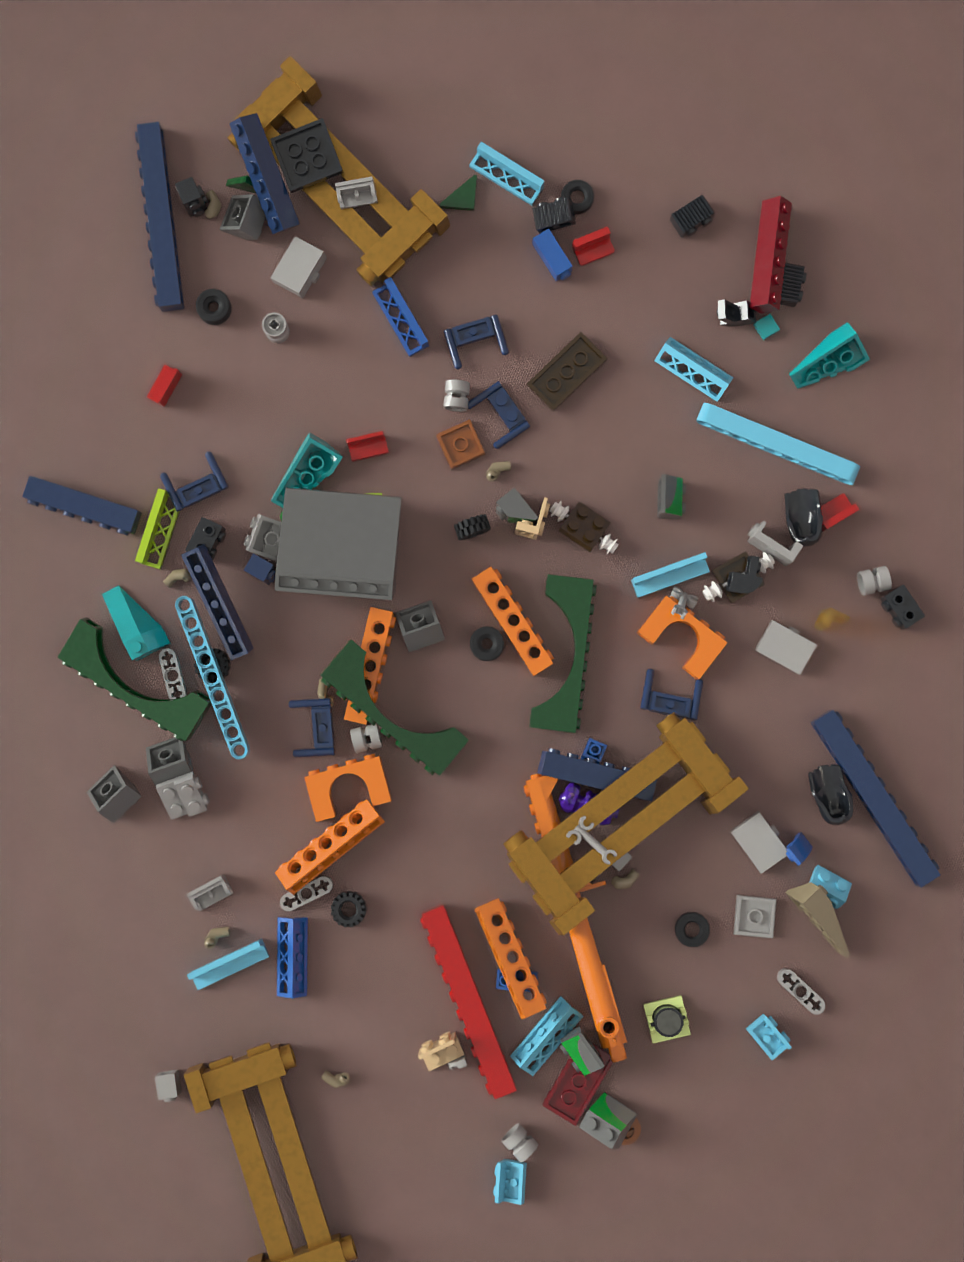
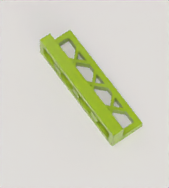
(151, 529)

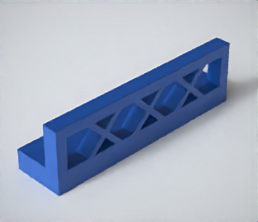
(405, 312)
(295, 957)

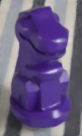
(571, 801)

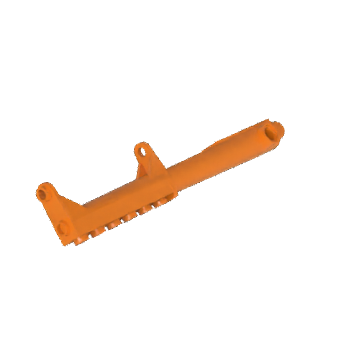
(592, 970)

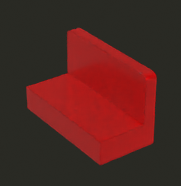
(593, 246)
(164, 385)
(367, 446)
(837, 510)

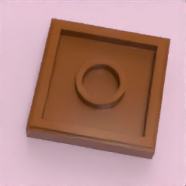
(460, 444)

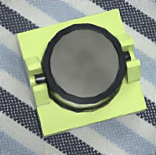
(667, 1020)

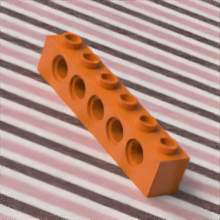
(492, 576)
(375, 617)
(340, 845)
(516, 988)

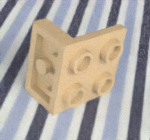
(526, 527)
(441, 1051)

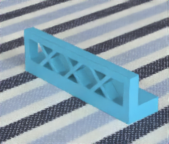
(509, 167)
(694, 362)
(670, 575)
(229, 964)
(544, 1034)

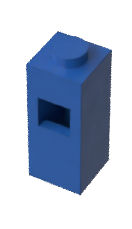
(552, 255)

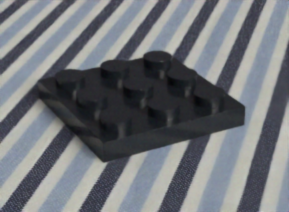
(306, 155)

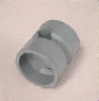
(275, 327)
(456, 388)
(874, 580)
(359, 739)
(518, 1140)

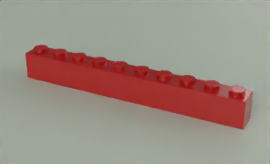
(469, 1002)

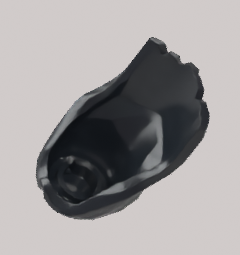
(804, 516)
(831, 794)

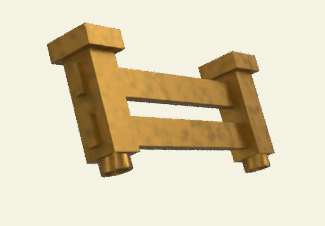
(409, 229)
(704, 776)
(226, 1081)

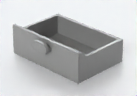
(299, 267)
(785, 647)
(760, 841)

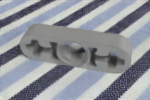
(171, 690)
(322, 891)
(815, 996)

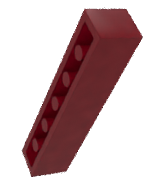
(770, 255)

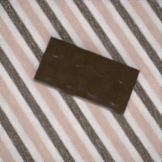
(567, 371)

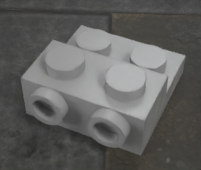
(264, 537)
(183, 796)

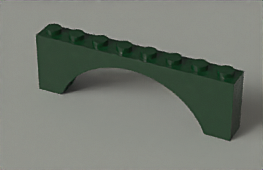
(574, 599)
(87, 655)
(347, 677)

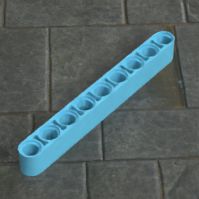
(778, 444)
(205, 670)

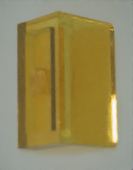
(826, 617)

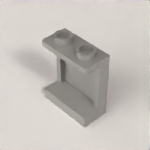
(769, 546)

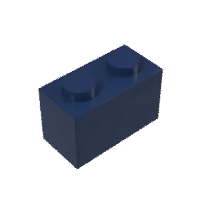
(261, 569)

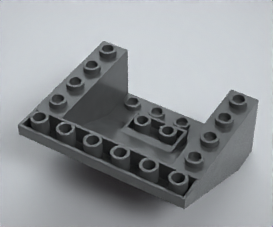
(338, 544)

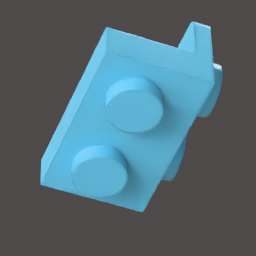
(835, 885)
(768, 1037)
(510, 1181)

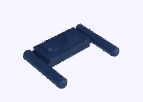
(474, 332)
(505, 409)
(197, 490)
(667, 703)
(322, 727)

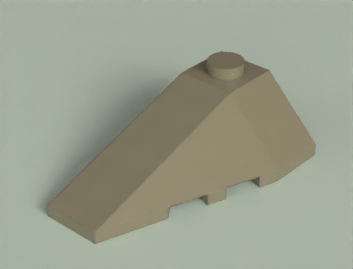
(817, 906)

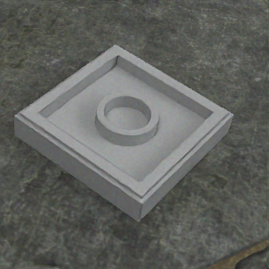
(754, 916)

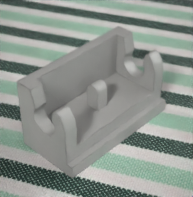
(356, 192)
(210, 893)

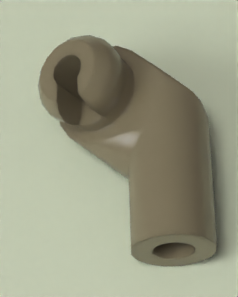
(214, 206)
(496, 468)
(177, 574)
(322, 692)
(624, 883)
(214, 935)
(336, 1080)

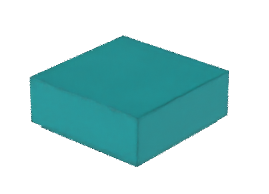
(766, 326)

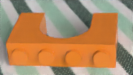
(708, 643)
(320, 784)

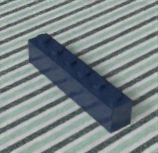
(264, 173)
(82, 505)
(217, 602)
(585, 772)

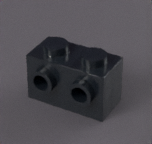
(192, 197)
(207, 533)
(902, 607)

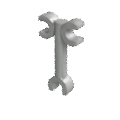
(684, 599)
(580, 831)

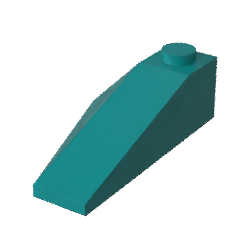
(836, 353)
(309, 467)
(135, 626)

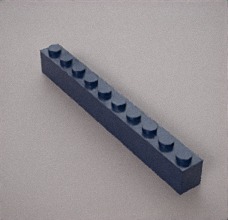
(160, 217)
(875, 798)

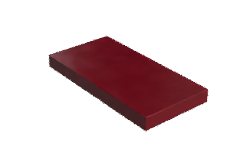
(574, 1091)

